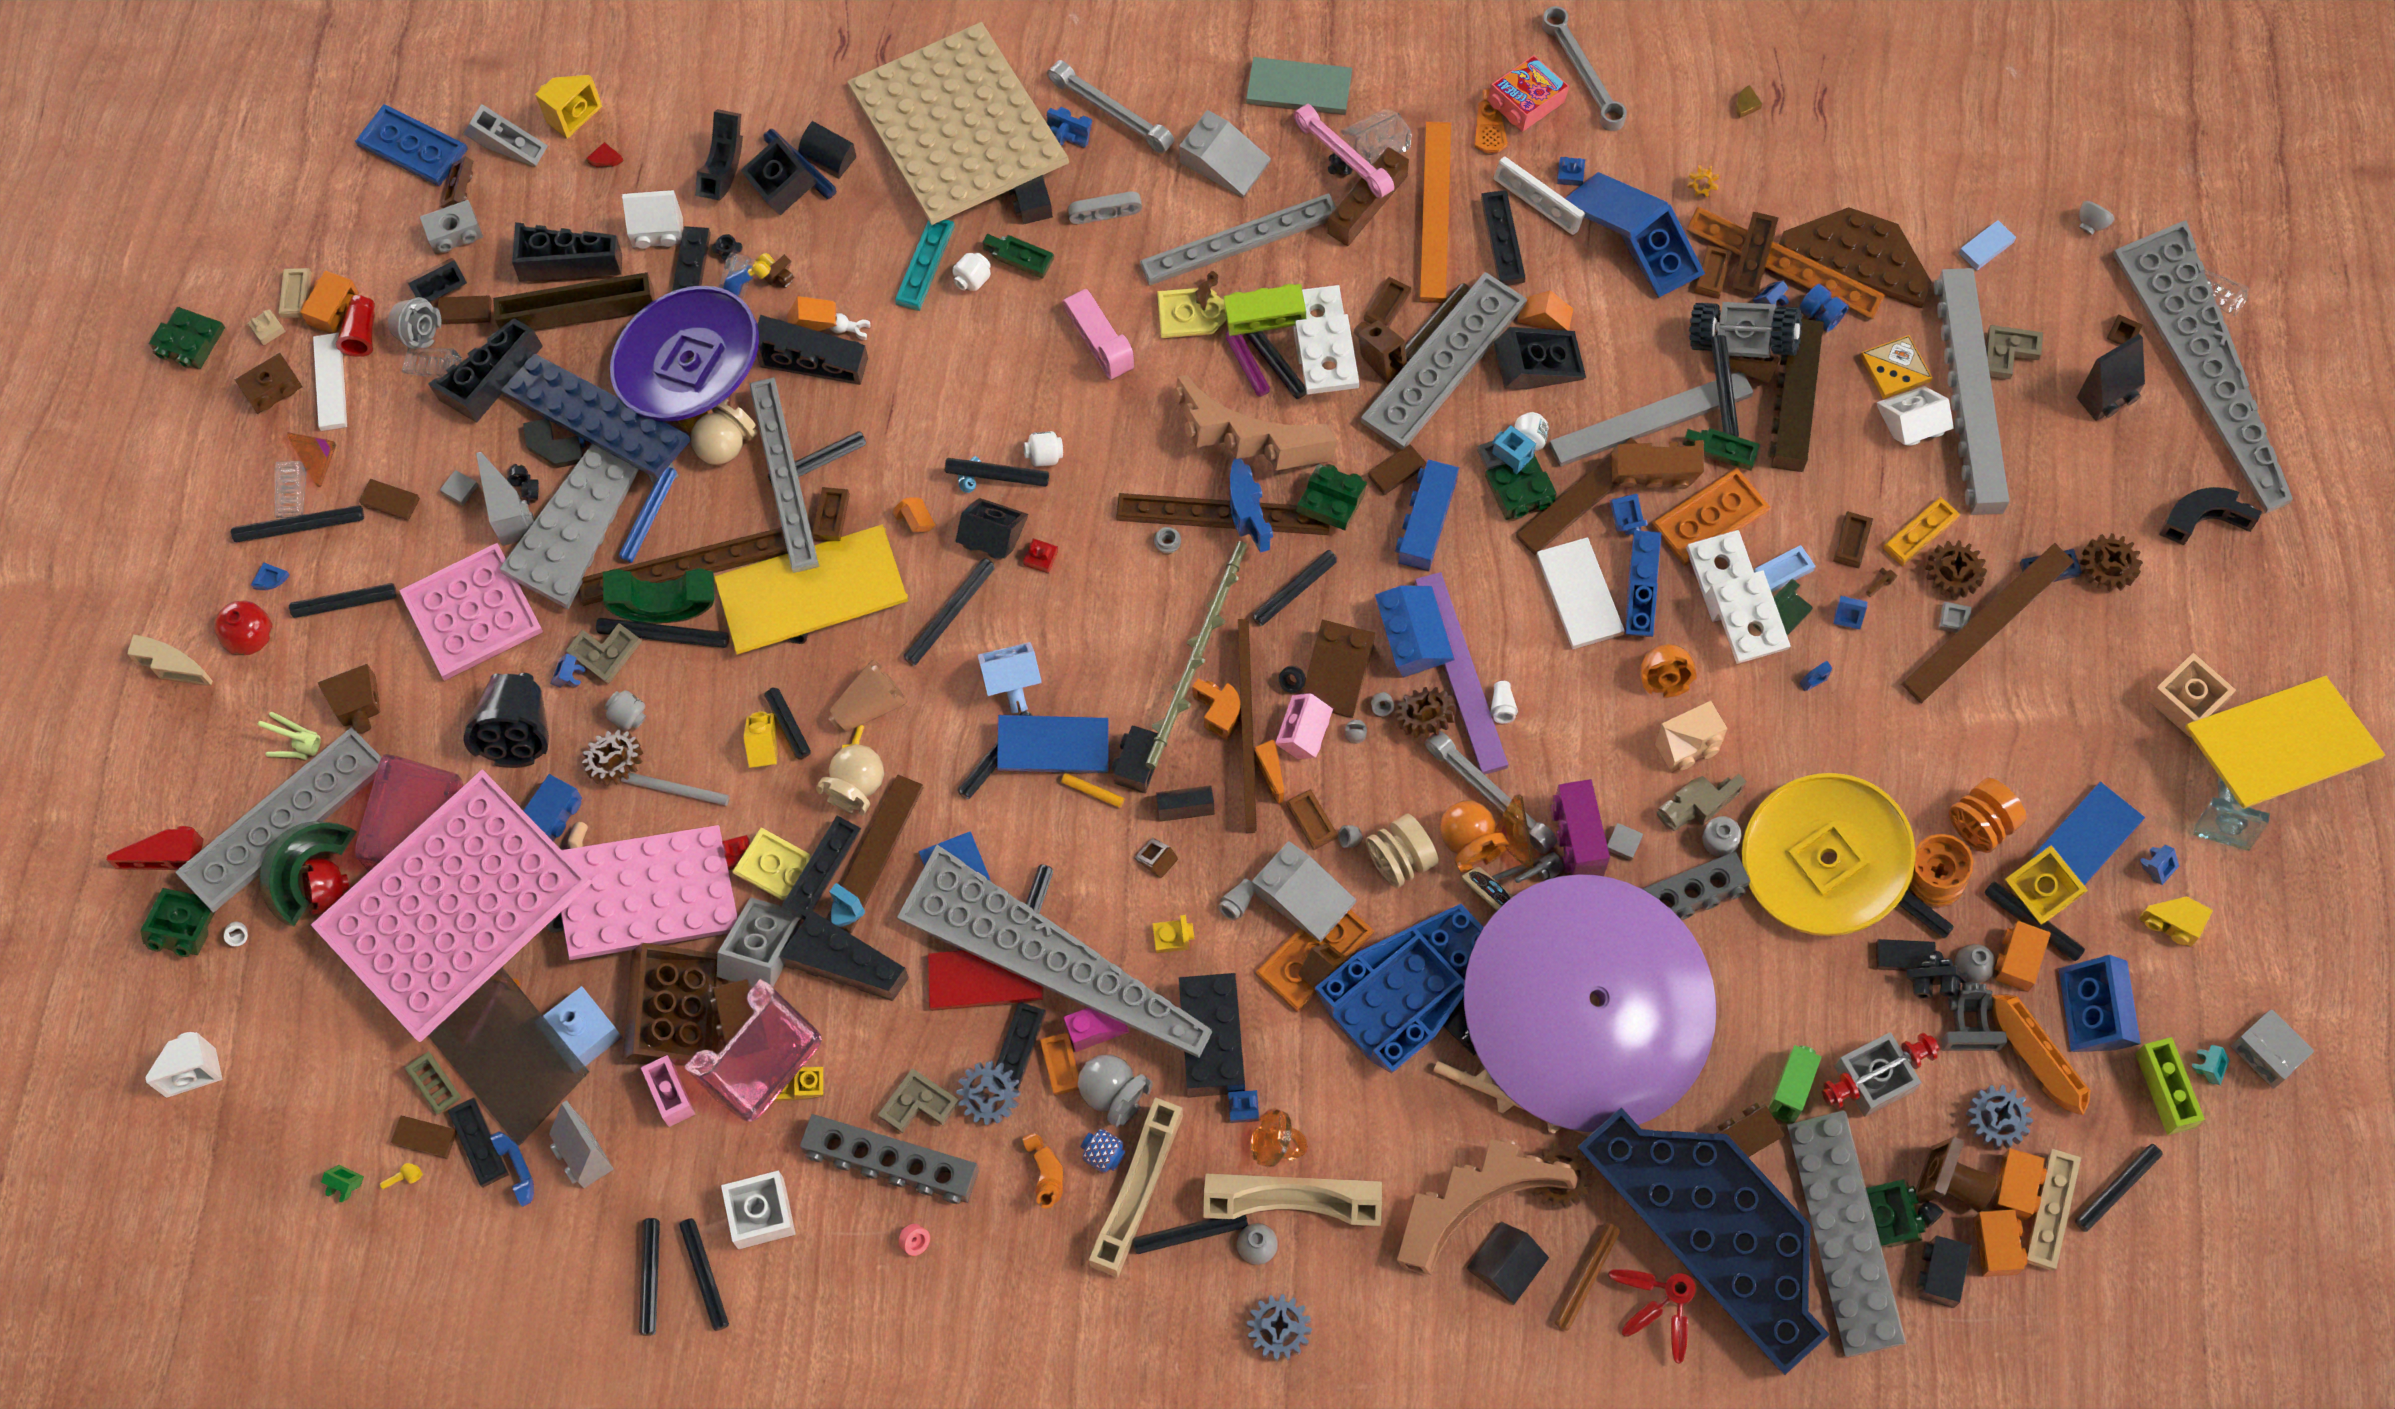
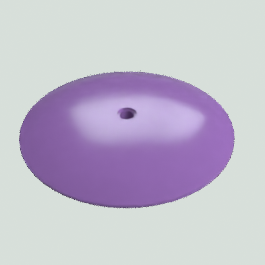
(1534, 1011)

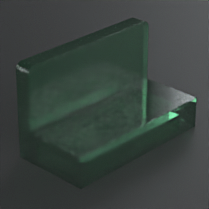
(1790, 607)

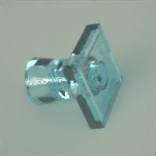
(2229, 823)

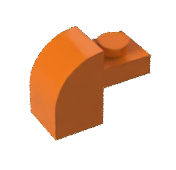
(1224, 707)

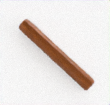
(1587, 1276)

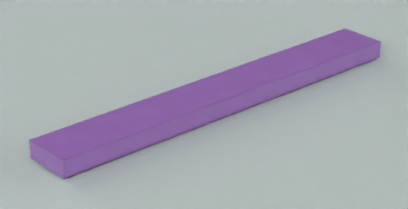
(1466, 685)

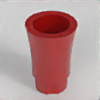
(357, 327)

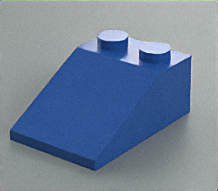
(1665, 254)

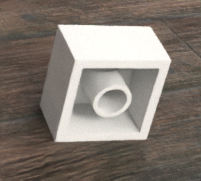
(758, 1210)

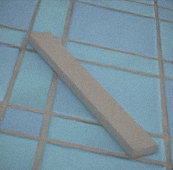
(1237, 239)
(1644, 420)
(783, 475)

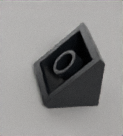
(1508, 1261)

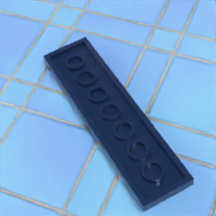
(595, 416)

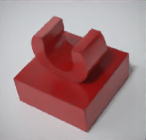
(1040, 555)
(735, 849)

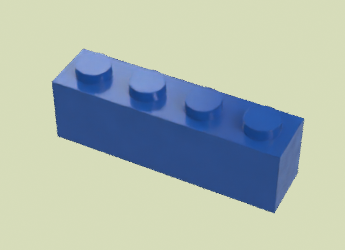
(1428, 515)
(553, 806)

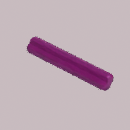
(1248, 364)

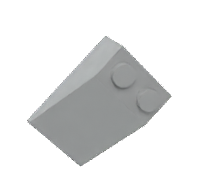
(1223, 154)
(505, 509)
(1303, 891)
(756, 943)
(578, 1147)

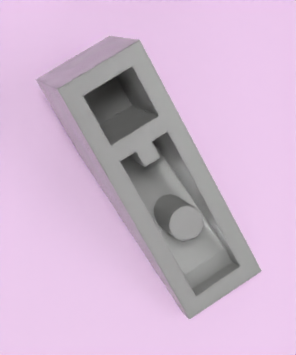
(504, 137)

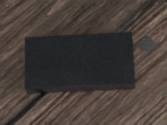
(1902, 954)

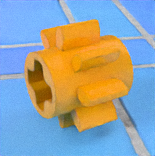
(1699, 176)

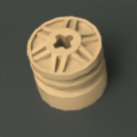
(1405, 849)

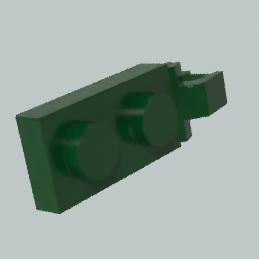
(1019, 254)
(1724, 447)

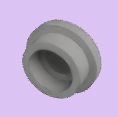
(1167, 533)

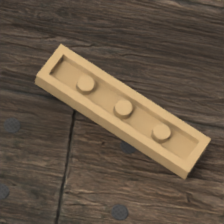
(2054, 1209)

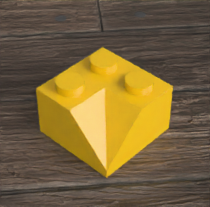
(568, 102)

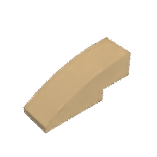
(166, 661)

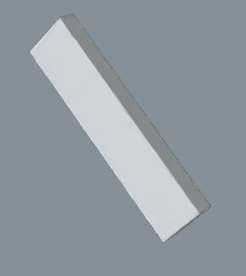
(1539, 195)
(329, 383)

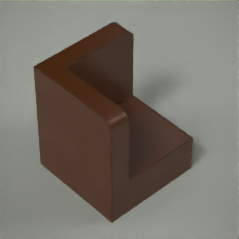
(1320, 964)

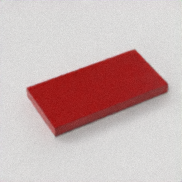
(966, 980)

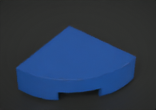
(269, 577)
(1816, 676)

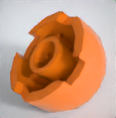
(1668, 670)

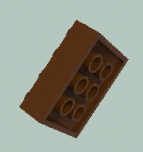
(670, 1004)

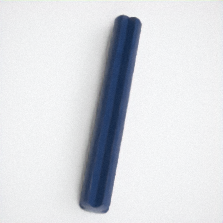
(823, 185)

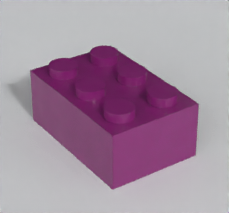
(1580, 829)

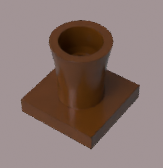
(1945, 1175)

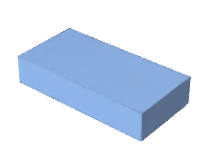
(1987, 245)
(1785, 567)

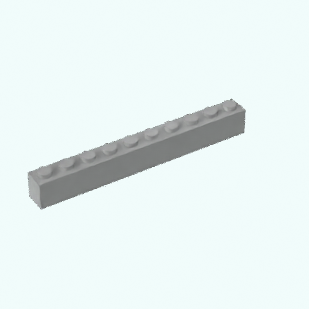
(1971, 392)

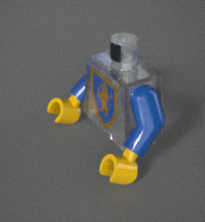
(740, 270)

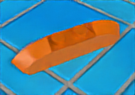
(2041, 1054)

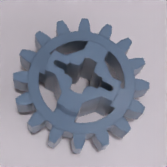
(987, 1104)
(2009, 1122)
(1267, 1326)

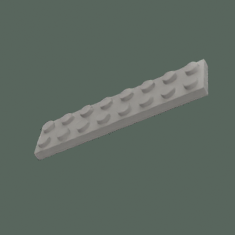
(1443, 361)
(306, 796)
(1846, 1234)

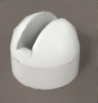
(238, 937)

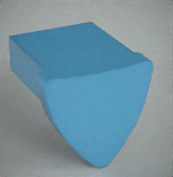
(845, 907)

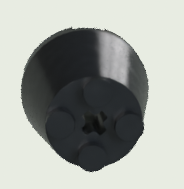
(508, 722)

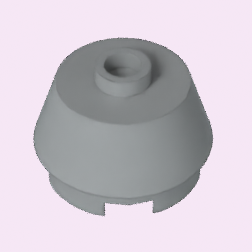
(414, 322)

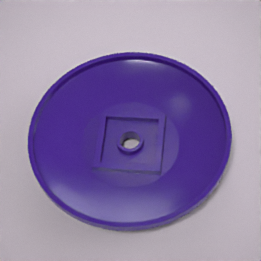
(686, 323)

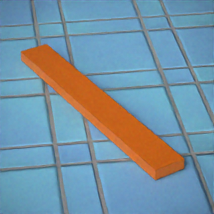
(1435, 212)
(1788, 263)

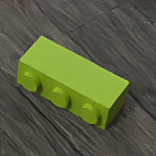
(1264, 309)
(2169, 1086)

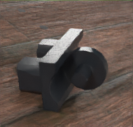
(1936, 972)

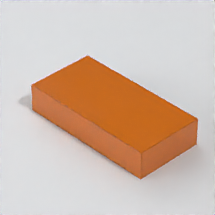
(1060, 1063)

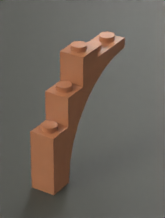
(1246, 437)
(1503, 1172)

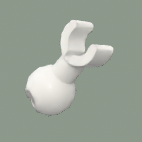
(844, 324)

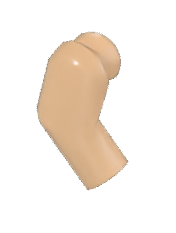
(577, 835)

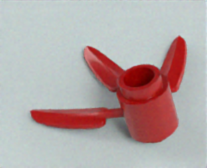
(1654, 1310)

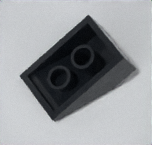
(1538, 357)
(2114, 379)

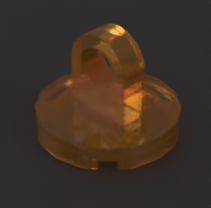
(1272, 1139)

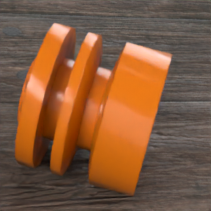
(1987, 815)
(1949, 859)

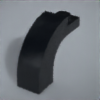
(722, 163)
(2208, 504)

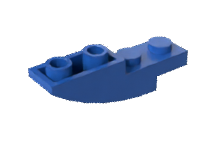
(1246, 507)
(1643, 583)

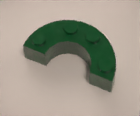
(658, 602)
(285, 859)

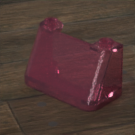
(399, 802)
(759, 1057)

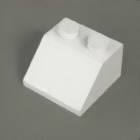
(653, 219)
(1916, 415)
(184, 1065)

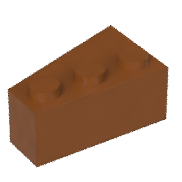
(1657, 465)

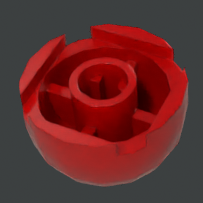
(242, 627)
(323, 884)

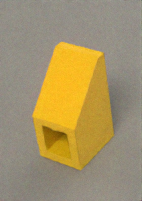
(761, 739)
(2179, 918)

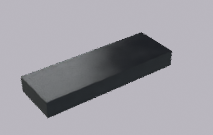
(1021, 1041)
(477, 1142)

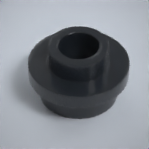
(1287, 684)

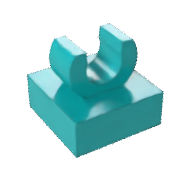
(2215, 1064)

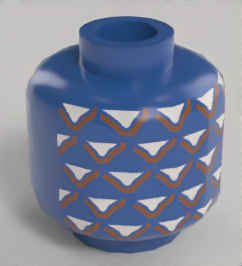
(1102, 1150)

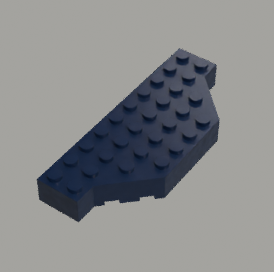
(1720, 1224)

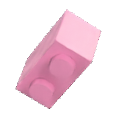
(1304, 726)
(668, 1091)

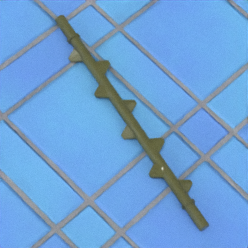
(1198, 644)

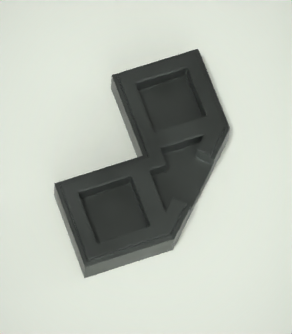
(558, 452)

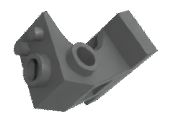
(1978, 999)

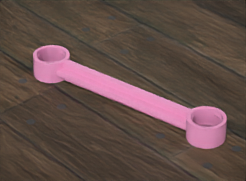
(1377, 180)

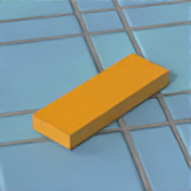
(1921, 531)

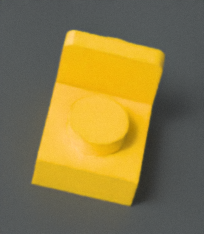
(1173, 935)

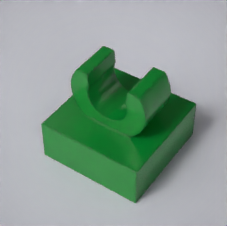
(343, 1180)

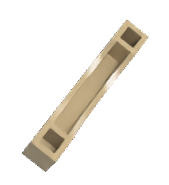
(1137, 1188)
(1243, 1194)

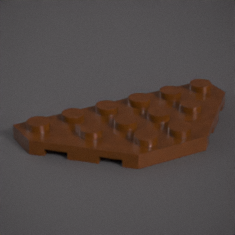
(1865, 251)

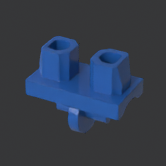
(1068, 127)

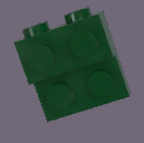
(186, 338)
(1522, 491)
(1332, 496)
(177, 923)
(1895, 1213)

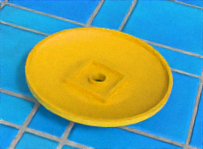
(1823, 816)

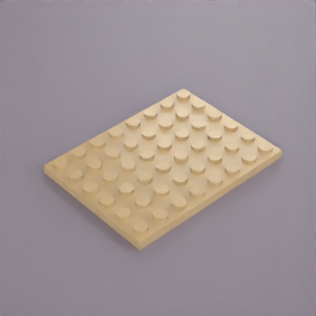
(957, 123)

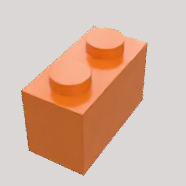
(328, 302)
(2021, 956)
(2019, 1183)
(1999, 1243)

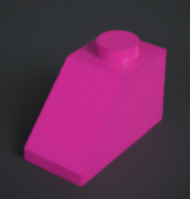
(1091, 1028)

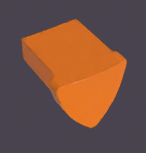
(915, 514)

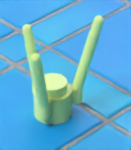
(305, 742)

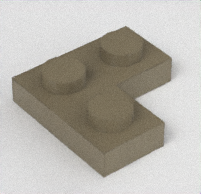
(2007, 343)
(608, 657)
(917, 1094)

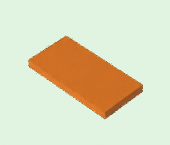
(1713, 511)
(1282, 968)

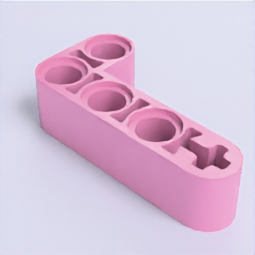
(1110, 350)

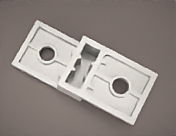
(1325, 340)
(1738, 597)

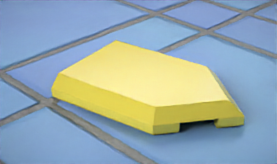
(1184, 317)
(772, 864)

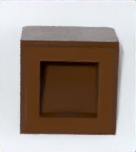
(2123, 329)
(1157, 857)

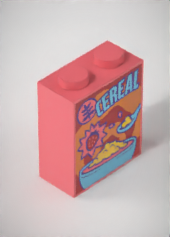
(1528, 93)

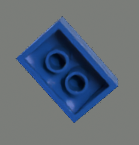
(1414, 628)
(2099, 1005)

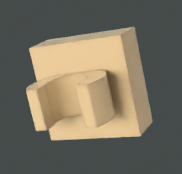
(266, 327)

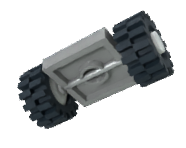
(1747, 327)

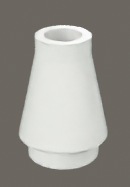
(1503, 703)

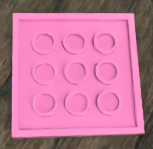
(470, 612)

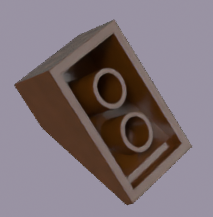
(1339, 666)

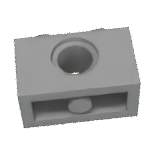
(439, 226)

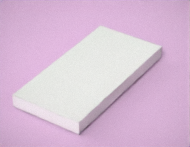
(1580, 593)

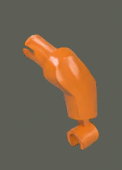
(1050, 1183)

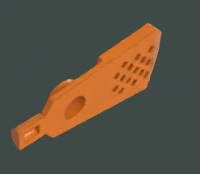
(1493, 124)

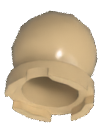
(720, 435)
(853, 776)

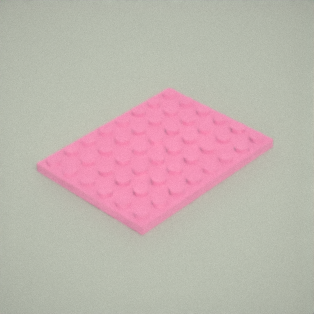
(451, 905)

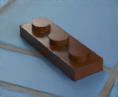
(1755, 252)

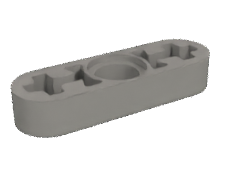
(1104, 207)

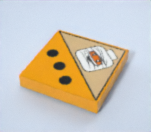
(1896, 367)

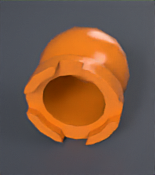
(1470, 832)

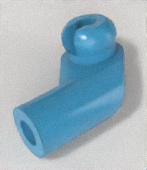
(967, 483)

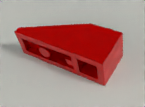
(161, 851)

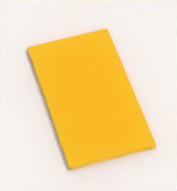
(774, 604)
(2284, 741)

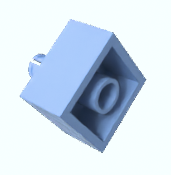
(1009, 672)
(582, 1026)

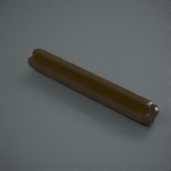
(1435, 320)

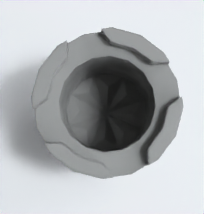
(1110, 1086)

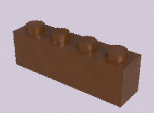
(1361, 204)

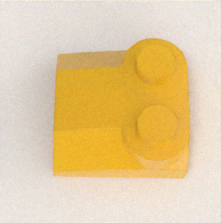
(2046, 885)

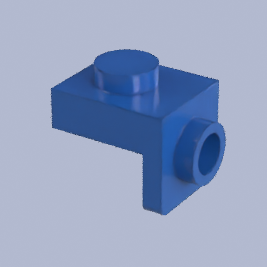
(1627, 514)

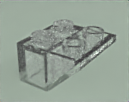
(1376, 133)

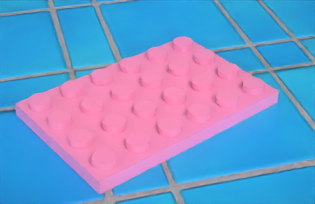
(649, 893)

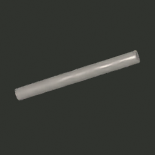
(676, 788)

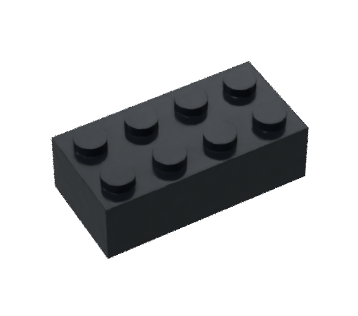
(1214, 1004)

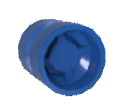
(1820, 299)

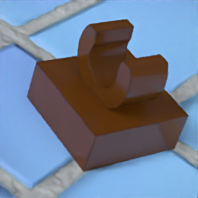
(780, 271)

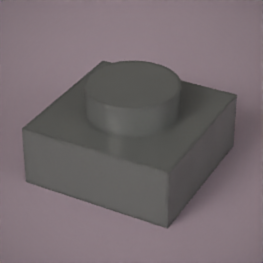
(1489, 460)

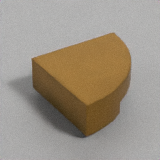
(1747, 102)

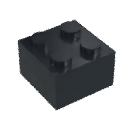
(779, 175)

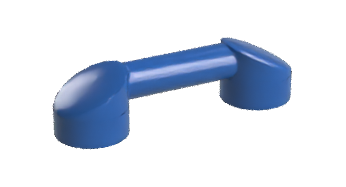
(525, 1189)

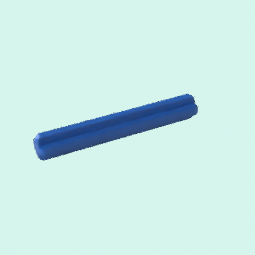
(647, 515)

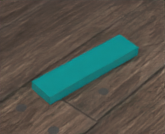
(924, 264)

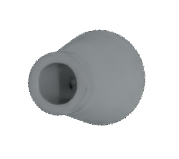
(1236, 901)

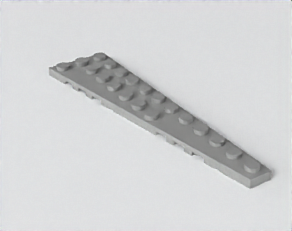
(2184, 311)
(571, 527)
(991, 924)

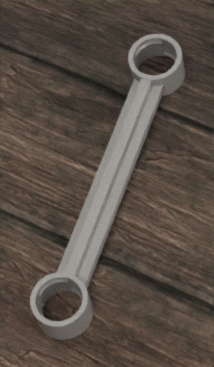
(1584, 68)
(1157, 136)
(1444, 750)

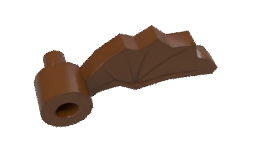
(1204, 292)
(1889, 576)

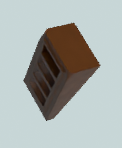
(1755, 367)

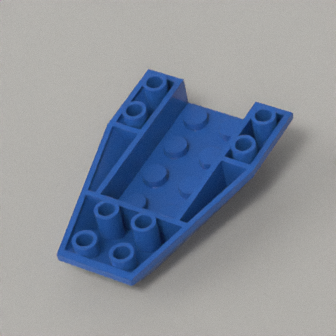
(1403, 987)

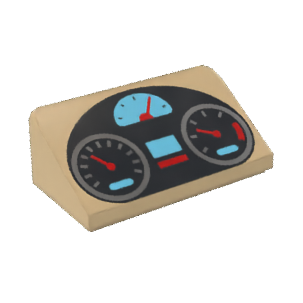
(1487, 887)

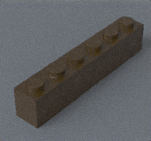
(576, 302)
(1796, 401)

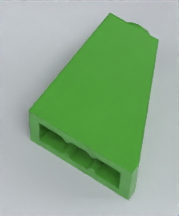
(1794, 1084)

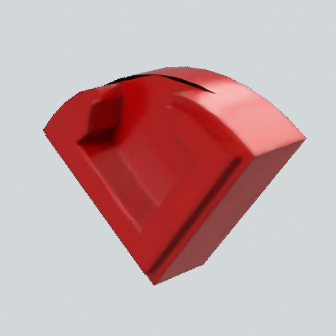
(604, 156)

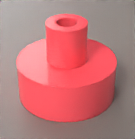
(914, 1239)

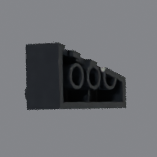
(563, 254)
(809, 352)
(480, 378)
(837, 955)

